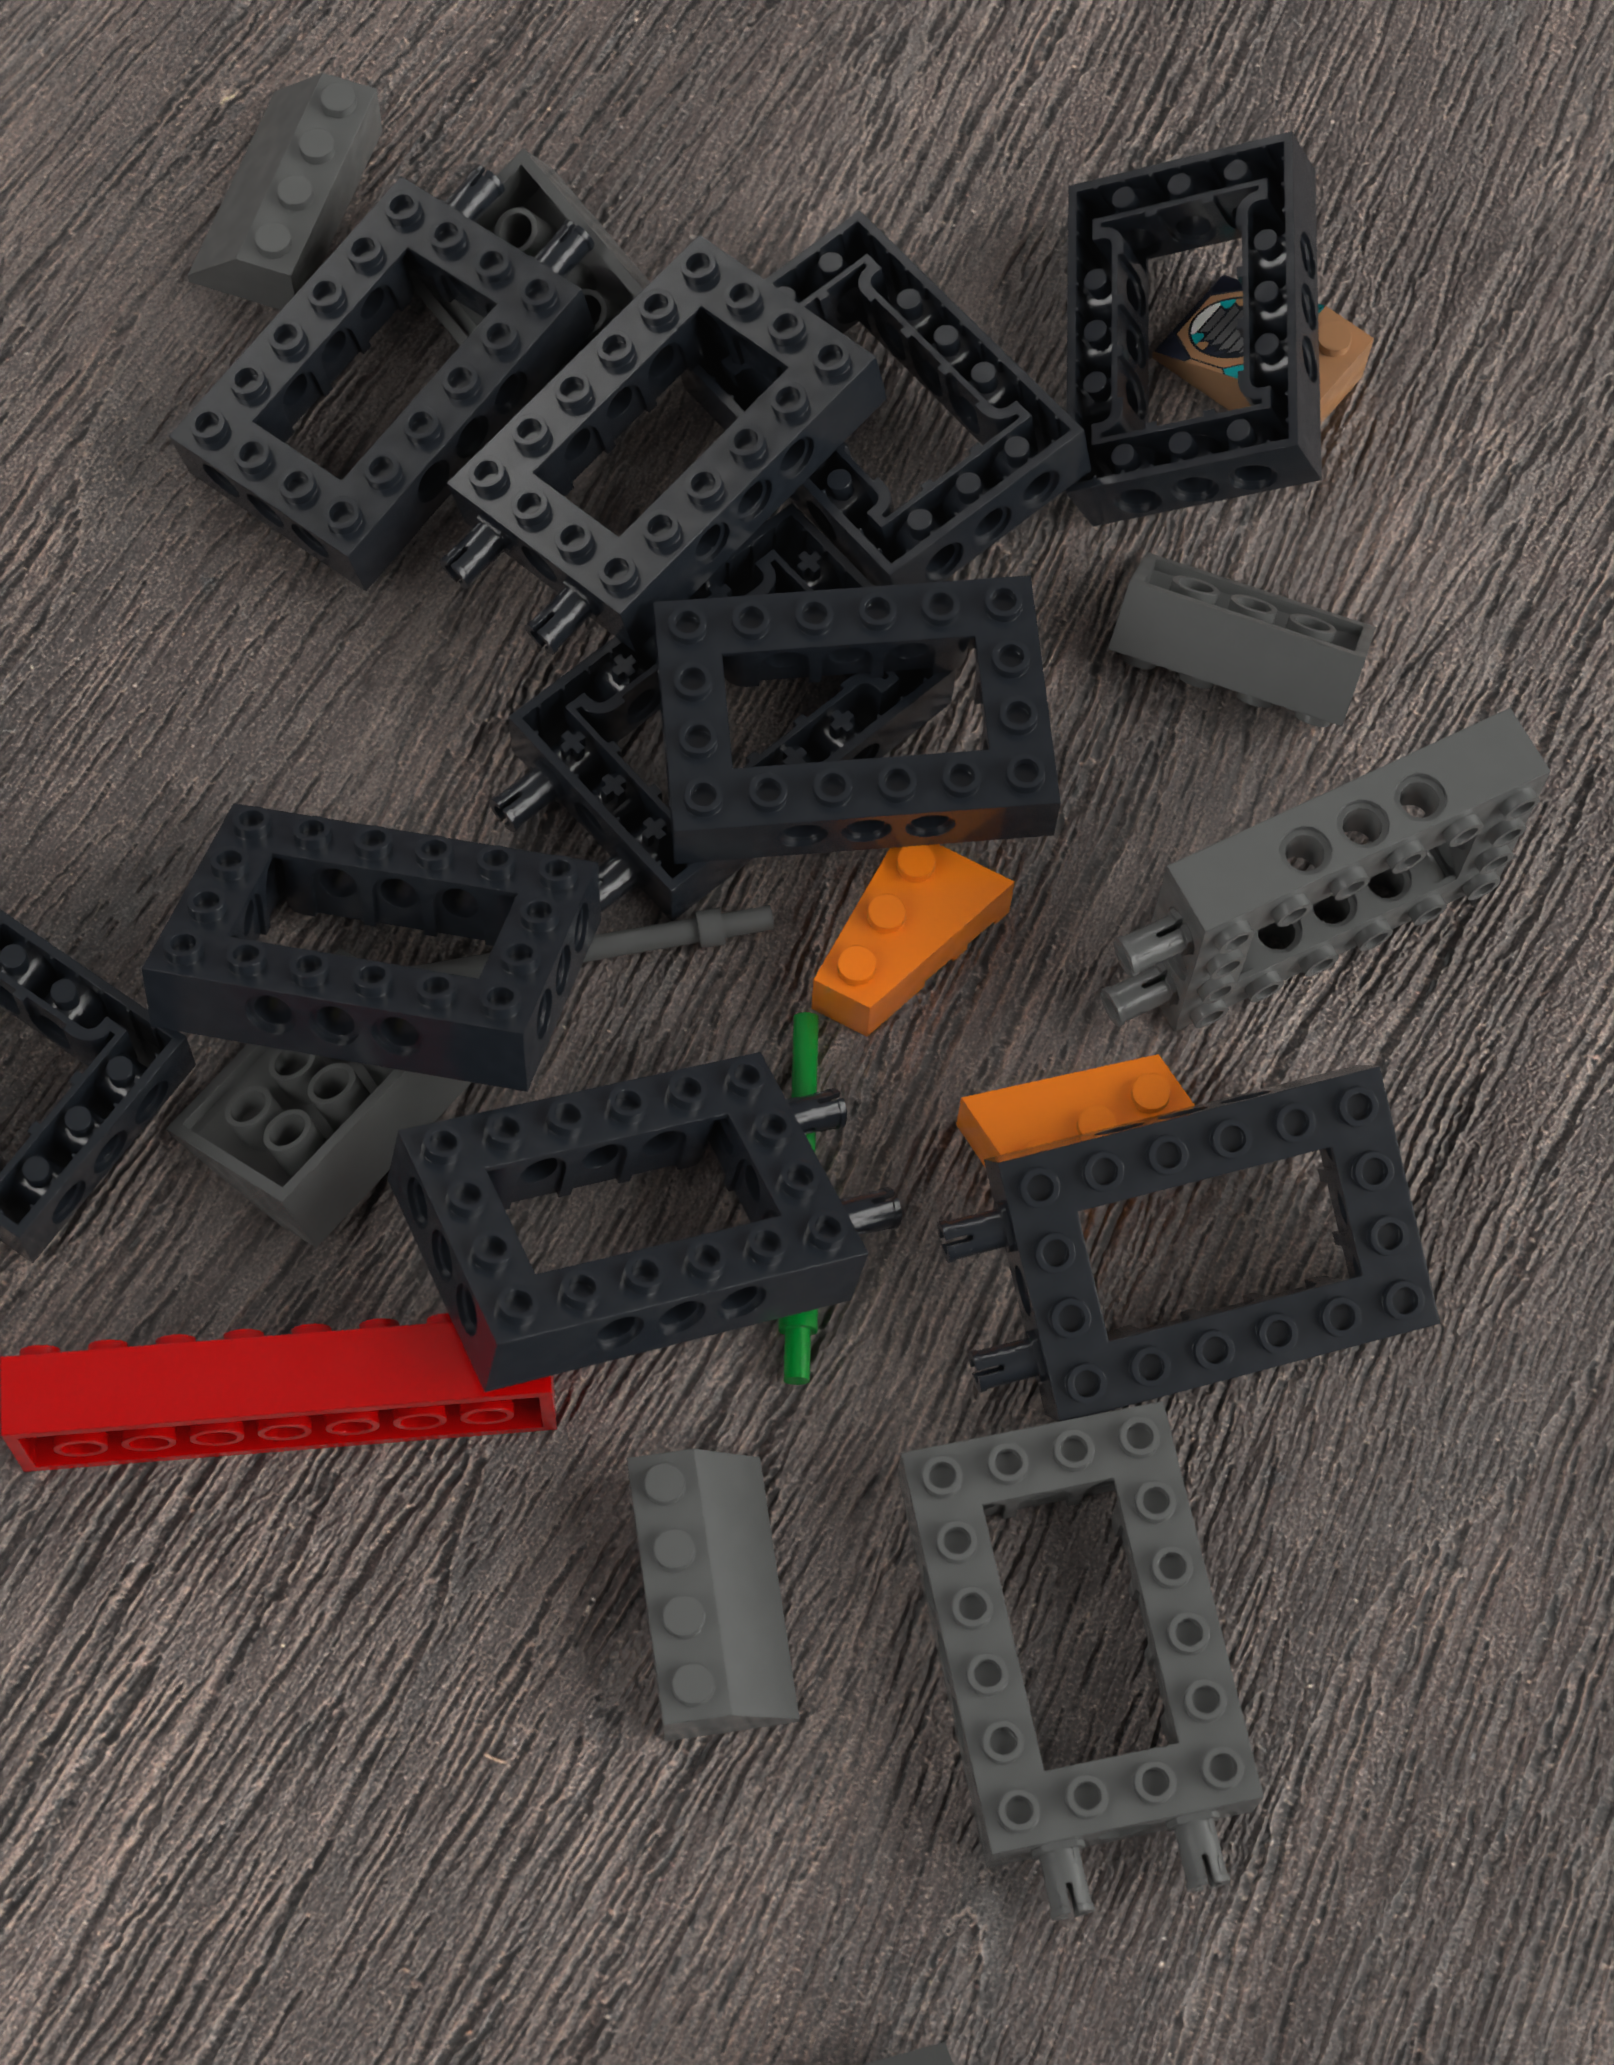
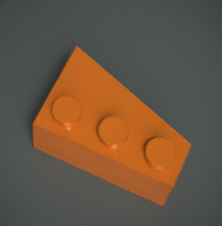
(903, 930)
(1068, 1106)

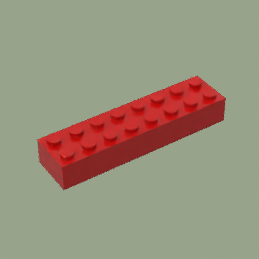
(255, 1395)

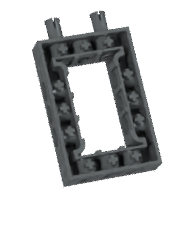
(1220, 900)
(1061, 1810)

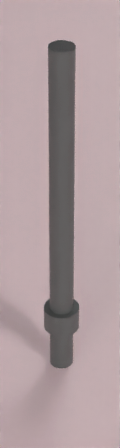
(707, 928)

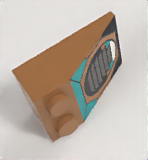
(1209, 349)

